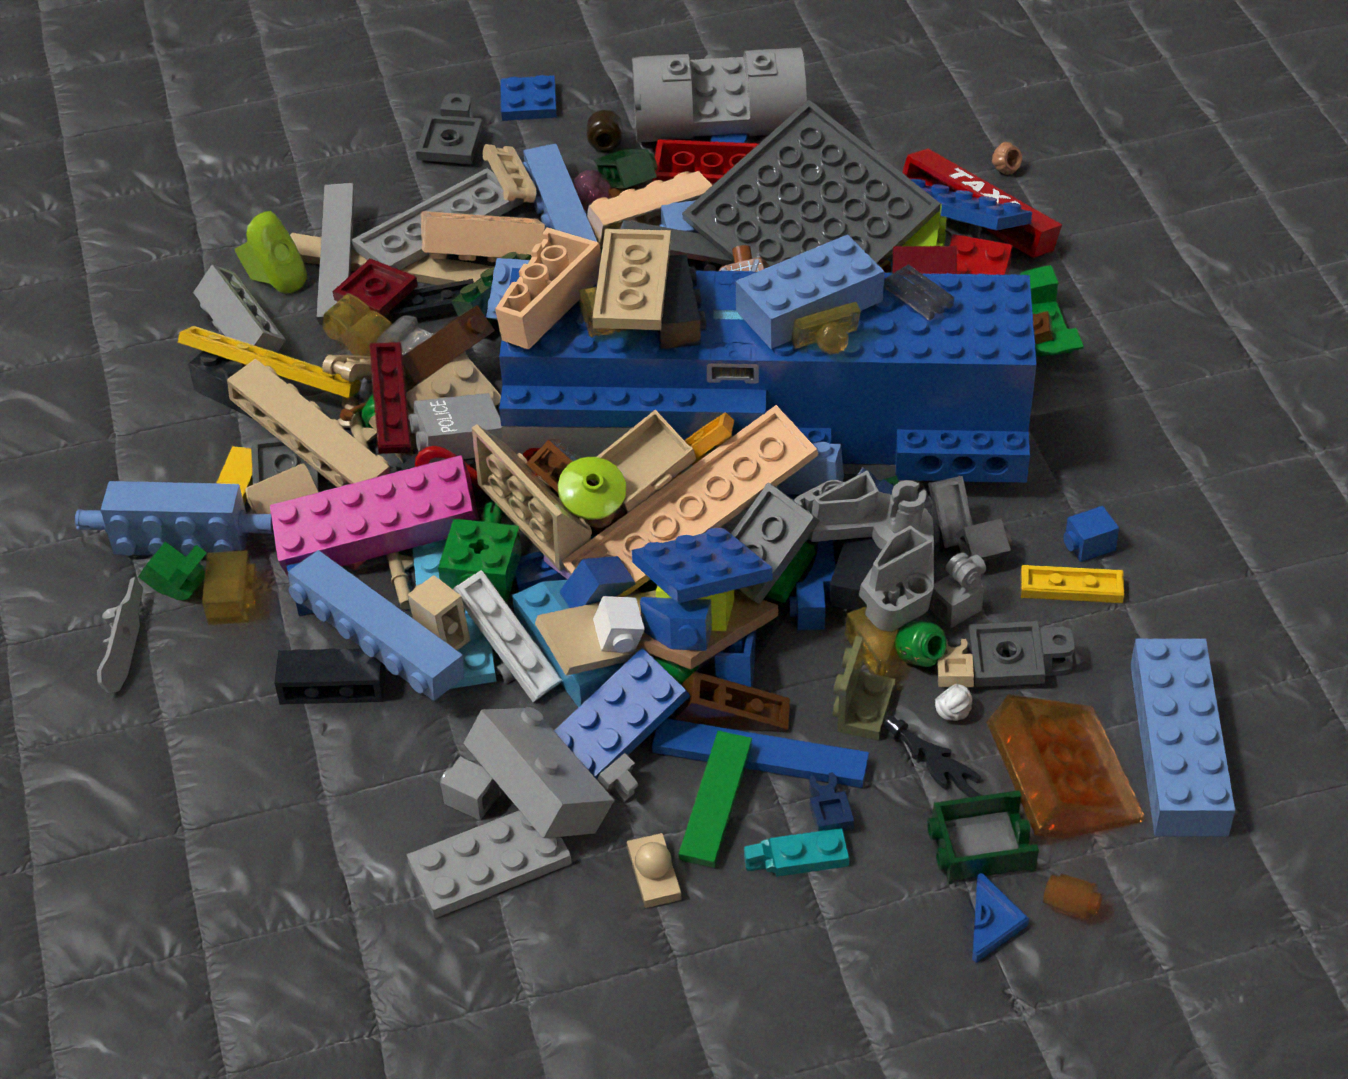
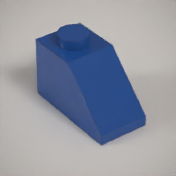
(677, 624)
(737, 661)

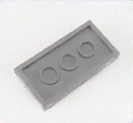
(484, 862)

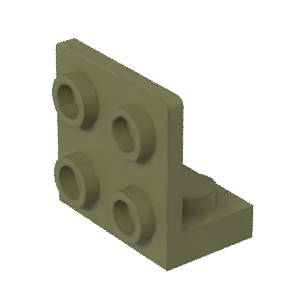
(862, 696)

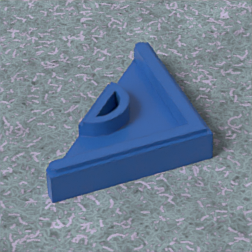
(995, 919)

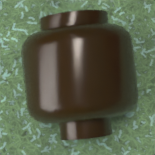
(604, 130)

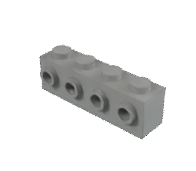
(236, 310)

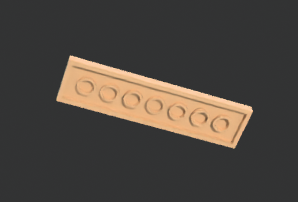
(705, 493)

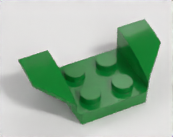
(1044, 295)

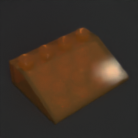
(1062, 767)

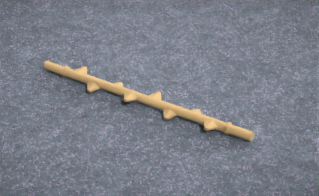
(397, 563)

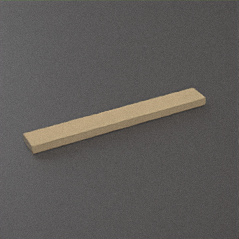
(426, 269)

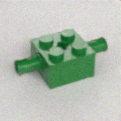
(483, 547)

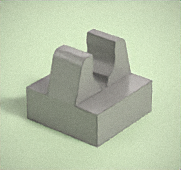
(618, 778)

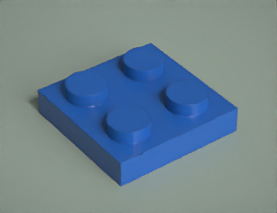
(528, 98)

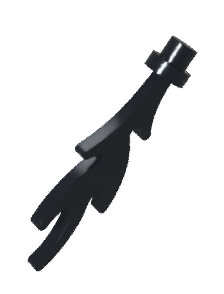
(935, 758)

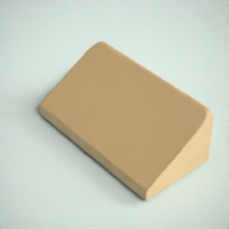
(279, 488)

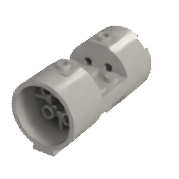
(716, 95)

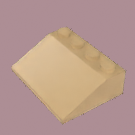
(527, 499)

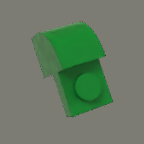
(174, 573)

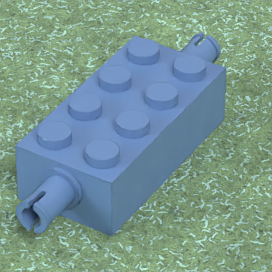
(182, 514)

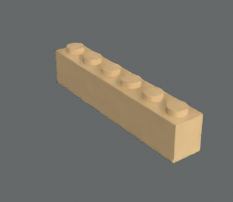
(303, 426)

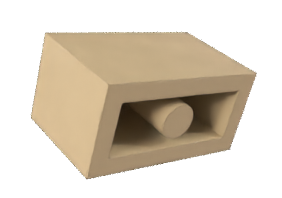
(440, 611)

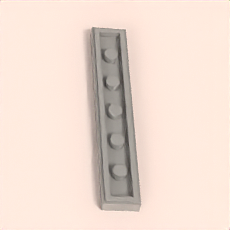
(335, 243)

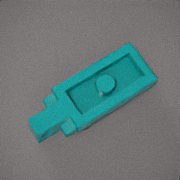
(798, 853)

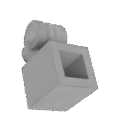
(961, 592)

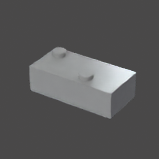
(538, 772)

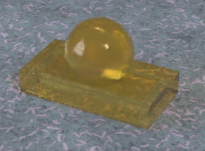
(827, 328)

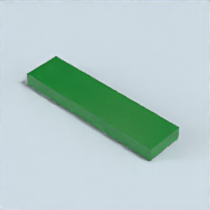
(715, 799)

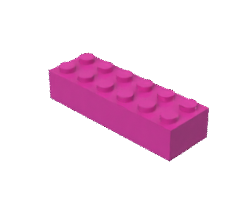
(375, 514)

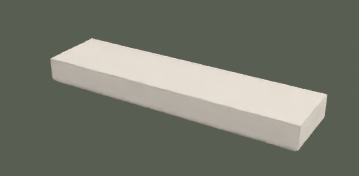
(507, 636)

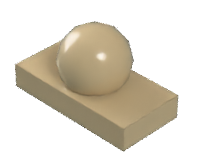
(653, 870)

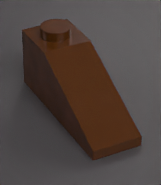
(446, 344)
(732, 705)

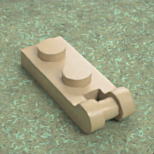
(348, 366)

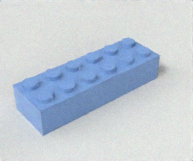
(1181, 738)

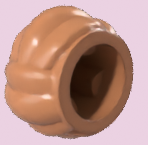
(1007, 158)

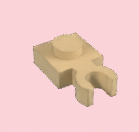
(956, 666)

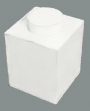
(618, 624)

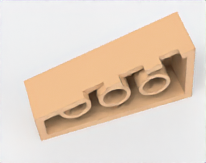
(547, 286)

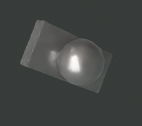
(950, 508)

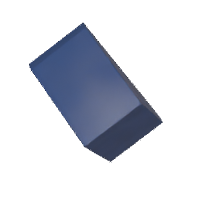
(596, 579)

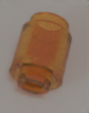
(1072, 896)

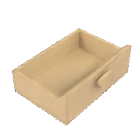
(648, 458)

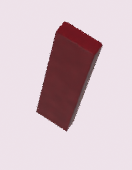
(389, 398)

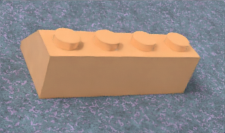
(645, 203)
(478, 235)

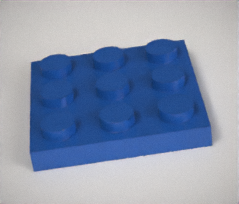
(701, 565)

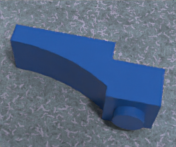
(814, 591)

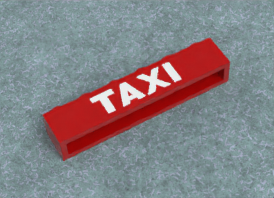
(1031, 238)

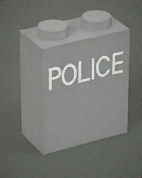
(450, 422)

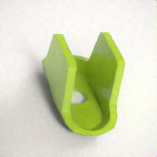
(272, 254)

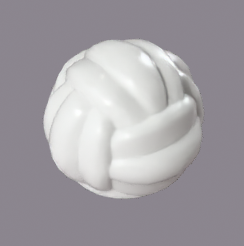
(954, 703)

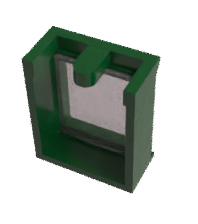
(981, 836)

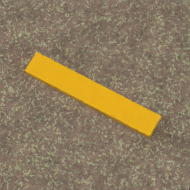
(282, 365)

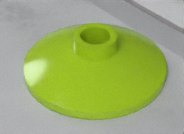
(587, 500)

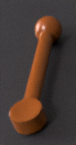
(347, 414)

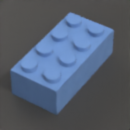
(808, 285)

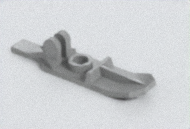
(121, 643)

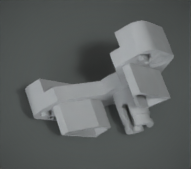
(903, 573)

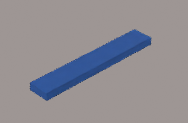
(767, 752)

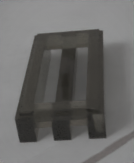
(914, 293)

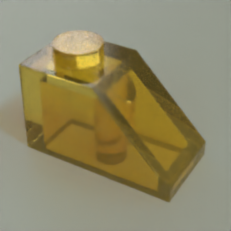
(877, 644)

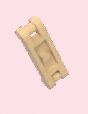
(510, 173)

